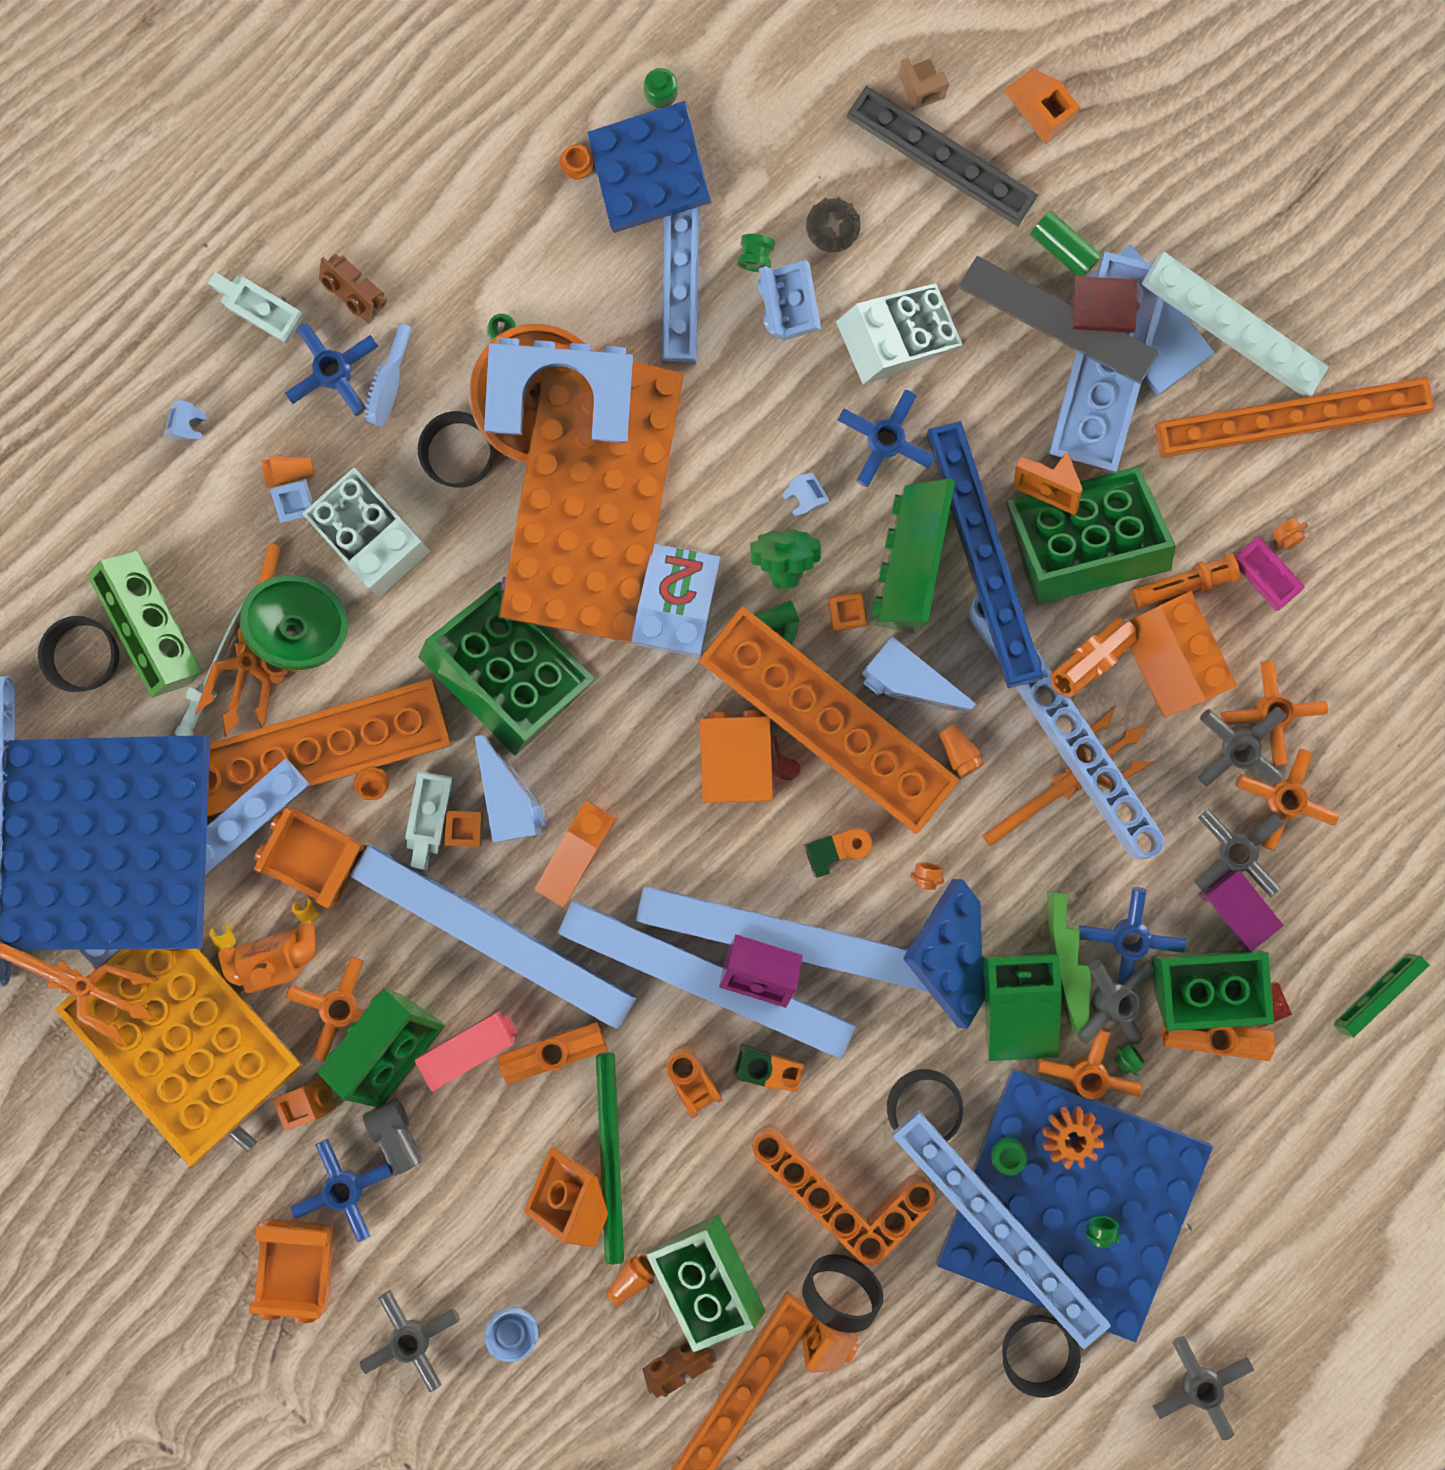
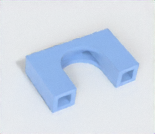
(514, 367)

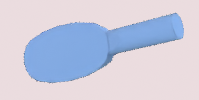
(387, 381)

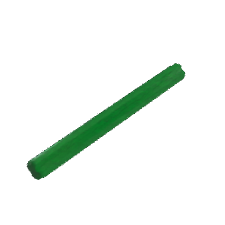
(610, 1157)

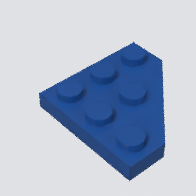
(949, 954)

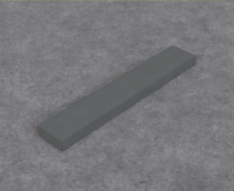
(942, 156)
(1055, 319)

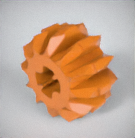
(1086, 1139)

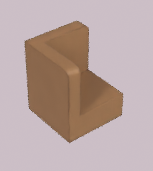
(922, 83)

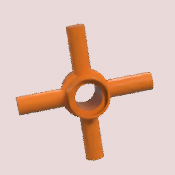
(1260, 711)
(1300, 797)
(323, 1003)
(1087, 1065)

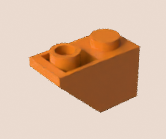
(1043, 103)

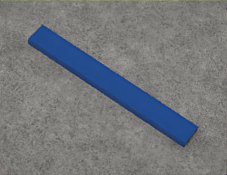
(985, 557)

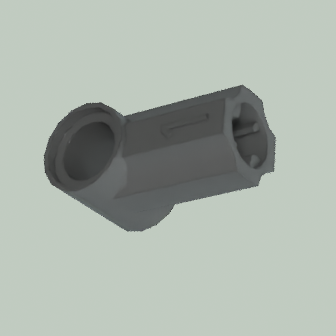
(389, 1127)

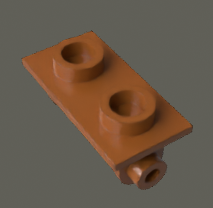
(339, 278)
(665, 1372)

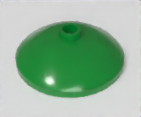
(297, 606)

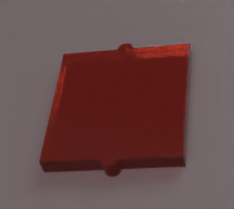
(1104, 304)

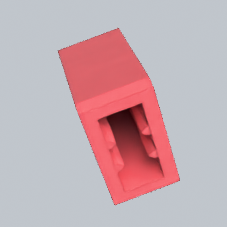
(466, 1050)

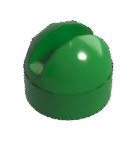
(493, 324)

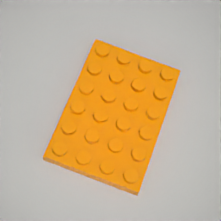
(201, 1058)

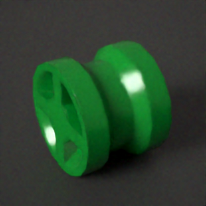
(755, 252)

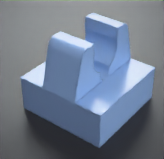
(178, 420)
(808, 492)
(291, 500)

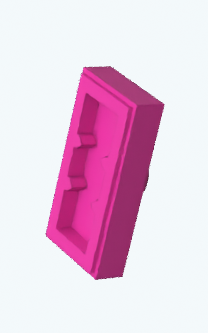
(1268, 573)

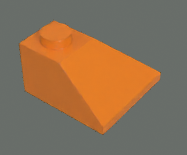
(567, 1201)

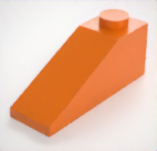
(575, 853)
(827, 1348)

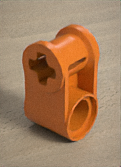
(694, 1087)

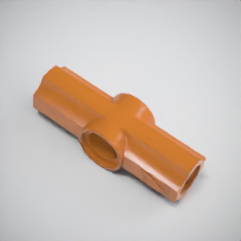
(1093, 658)
(1237, 1041)
(531, 1060)

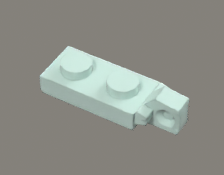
(258, 306)
(428, 816)

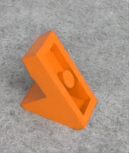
(1056, 486)

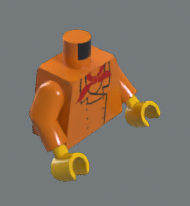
(272, 958)

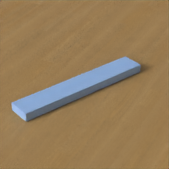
(680, 287)

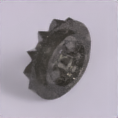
(826, 238)

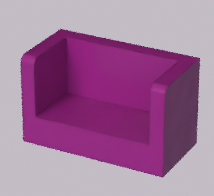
(1242, 909)
(761, 971)

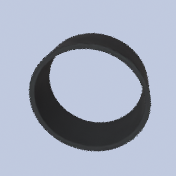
(432, 429)
(47, 648)
(918, 1075)
(1058, 1383)

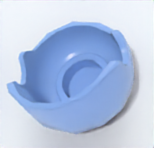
(511, 1334)

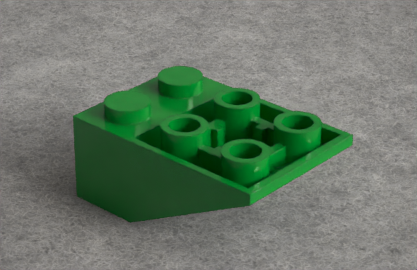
(1022, 1005)

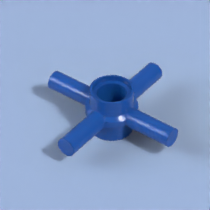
(322, 359)
(890, 425)
(1132, 925)
(332, 1199)

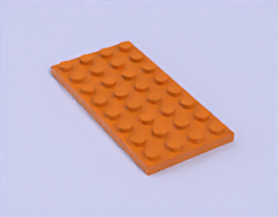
(589, 506)

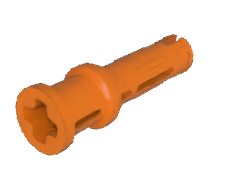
(1201, 577)

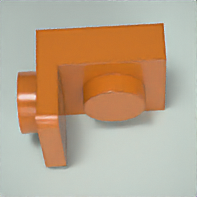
(304, 1104)

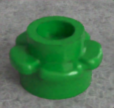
(1129, 1059)
(1102, 1231)

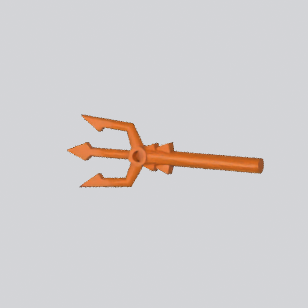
(244, 662)
(1067, 783)
(75, 983)

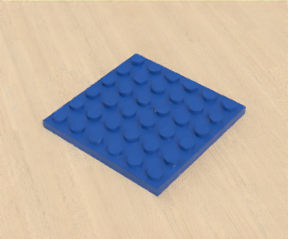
(105, 843)
(1139, 1180)

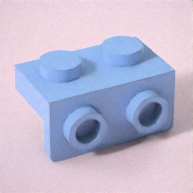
(789, 300)

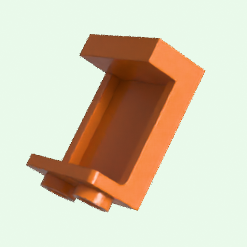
(736, 758)
(309, 856)
(293, 1270)

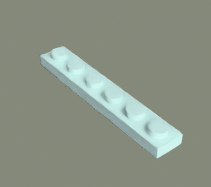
(1234, 325)

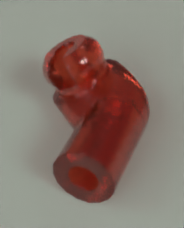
(781, 765)

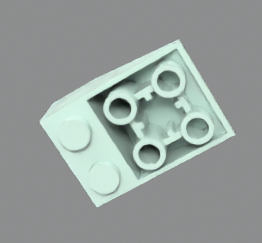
(898, 332)
(366, 532)

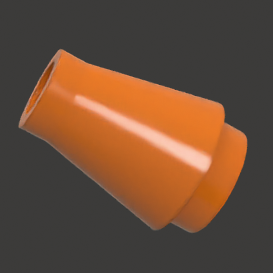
(286, 469)
(961, 752)
(633, 1278)

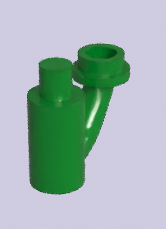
(783, 618)

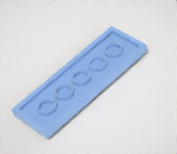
(1097, 399)

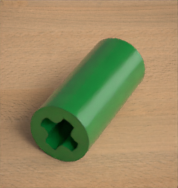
(1065, 244)

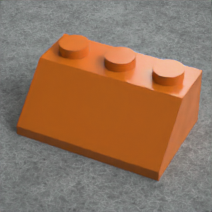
(1179, 655)

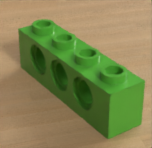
(143, 642)

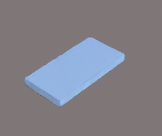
(1176, 339)

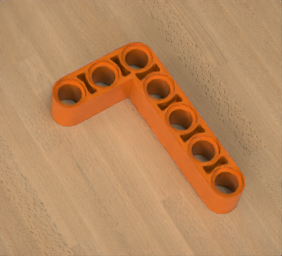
(837, 1203)

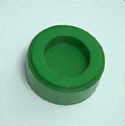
(1009, 1156)

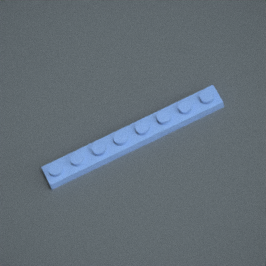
(239, 824)
(1001, 1229)

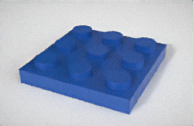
(649, 167)

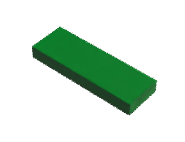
(1381, 994)

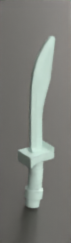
(194, 694)

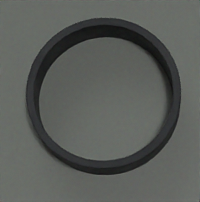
(827, 1314)

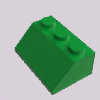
(1213, 989)
(380, 1049)
(706, 1284)

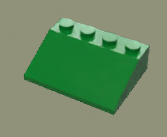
(1106, 543)
(913, 555)
(505, 670)

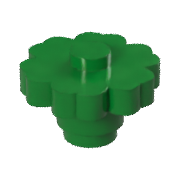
(785, 556)

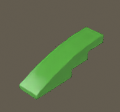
(1074, 975)

